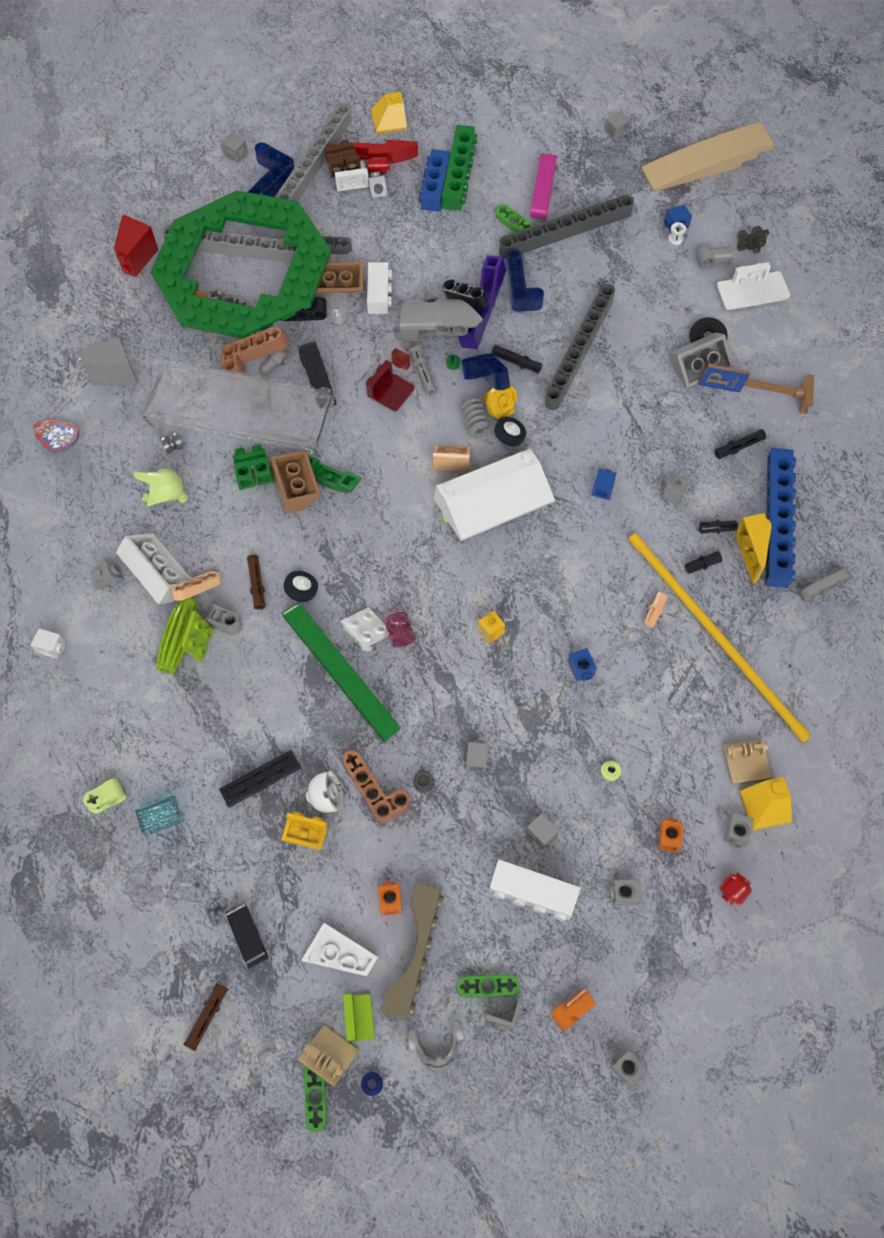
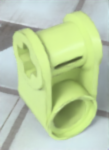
(106, 795)

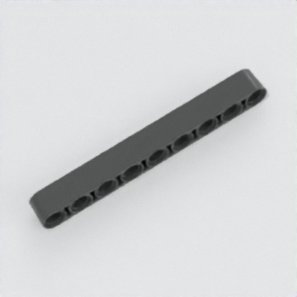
(567, 225)
(579, 347)

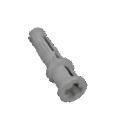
(421, 364)

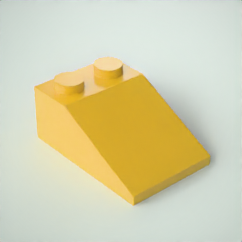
(753, 542)

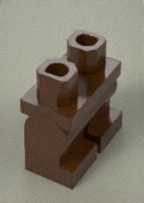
(341, 156)

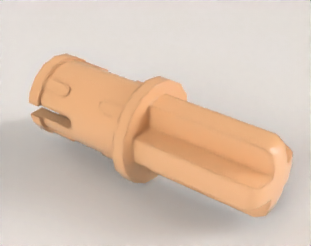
(655, 610)

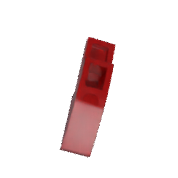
(394, 150)

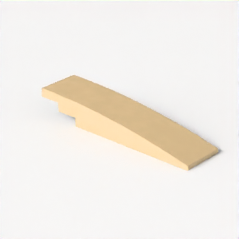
(708, 157)

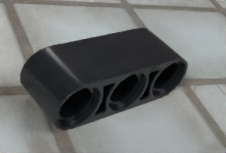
(467, 292)
(316, 312)
(246, 935)

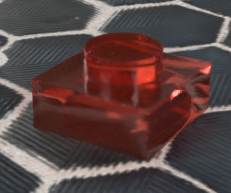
(400, 359)

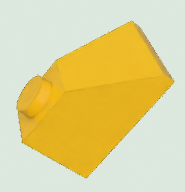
(389, 113)
(767, 803)

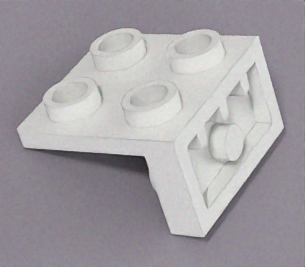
(352, 178)

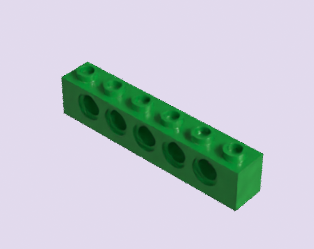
(458, 167)

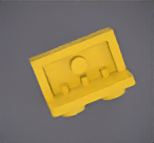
(305, 831)

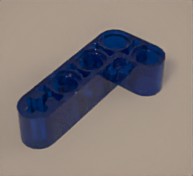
(521, 297)
(487, 367)

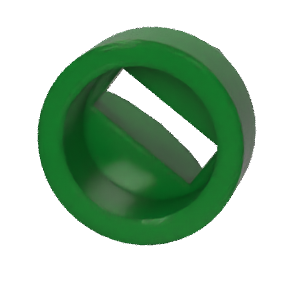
(456, 365)

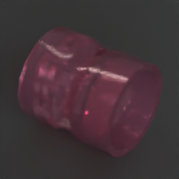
(399, 629)

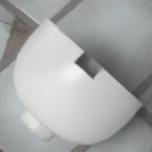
(324, 793)

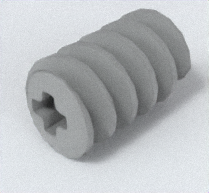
(475, 417)

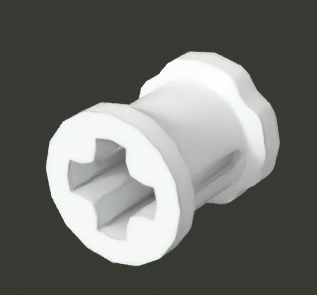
(672, 237)

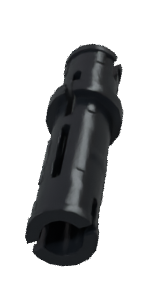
(512, 357)
(734, 446)

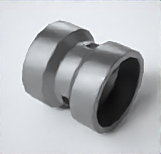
(167, 443)

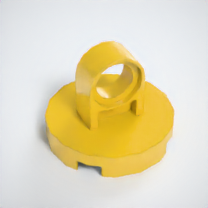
(500, 402)

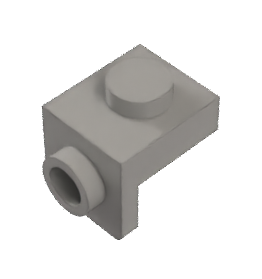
(105, 574)

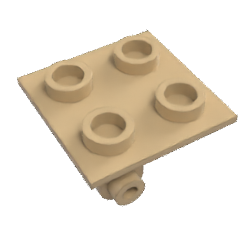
(747, 761)
(328, 1055)

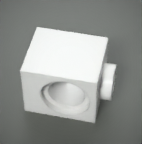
(48, 643)

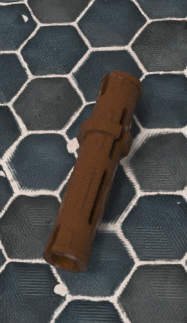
(257, 589)
(206, 1016)

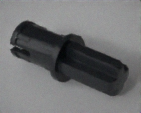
(717, 526)
(703, 562)

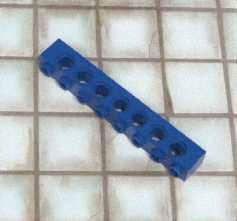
(775, 575)

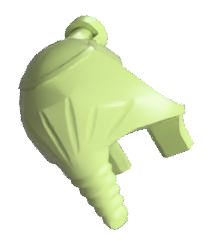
(164, 486)

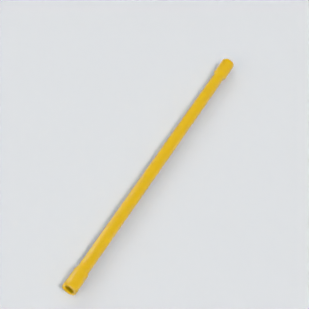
(795, 726)

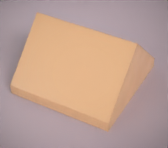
(451, 458)

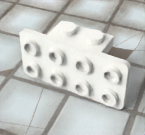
(752, 287)

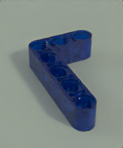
(279, 167)

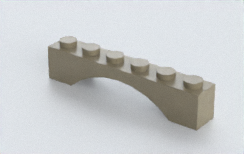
(400, 996)

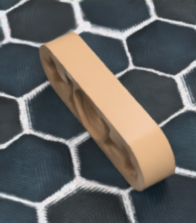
(196, 585)

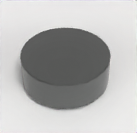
(423, 782)

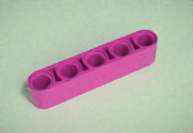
(543, 186)

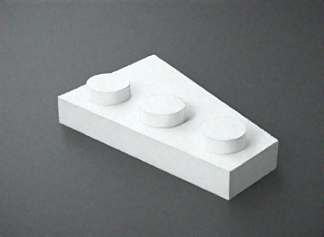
(339, 952)

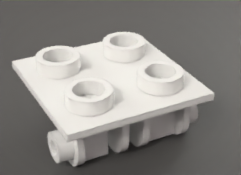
(365, 628)

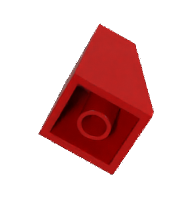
(134, 245)

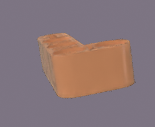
(252, 348)
(371, 785)

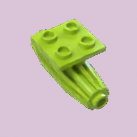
(183, 633)

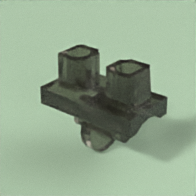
(752, 241)

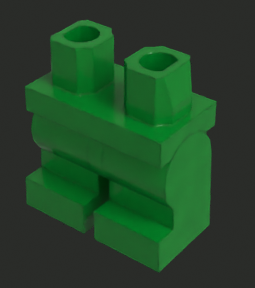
(251, 463)

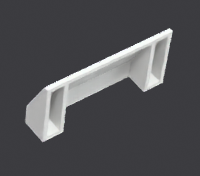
(494, 494)

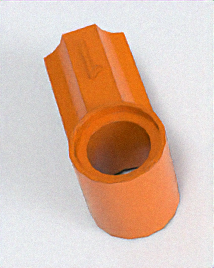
(569, 1012)

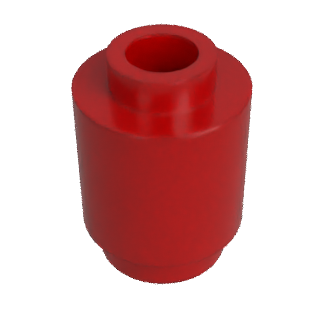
(378, 164)

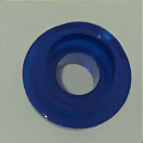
(379, 1084)

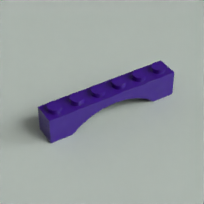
(491, 280)

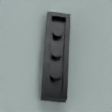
(259, 778)

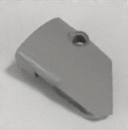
(444, 316)

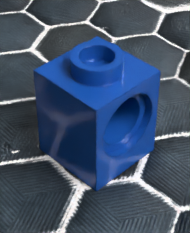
(677, 214)
(604, 483)
(582, 657)

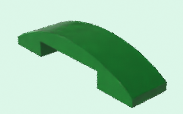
(332, 478)

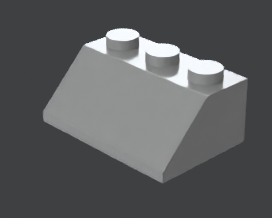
(693, 358)

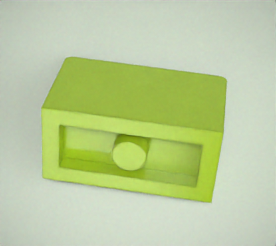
(358, 1017)

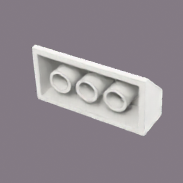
(152, 565)
(534, 890)

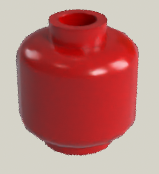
(735, 889)

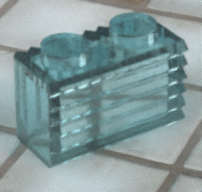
(159, 815)

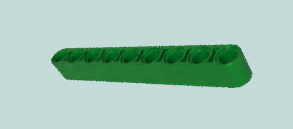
(341, 672)

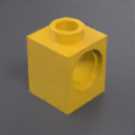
(491, 627)

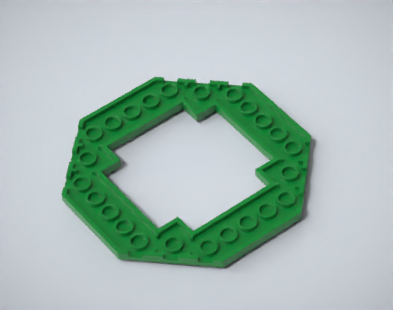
(232, 318)

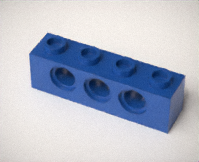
(434, 180)

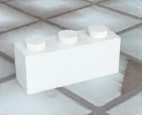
(379, 288)

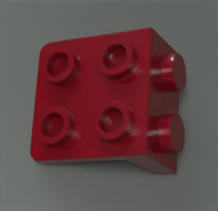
(388, 388)

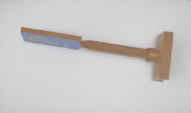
(735, 379)

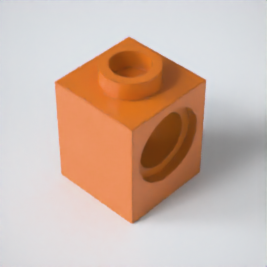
(667, 843)
(390, 908)

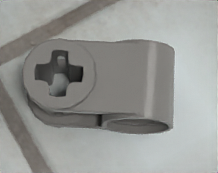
(220, 618)

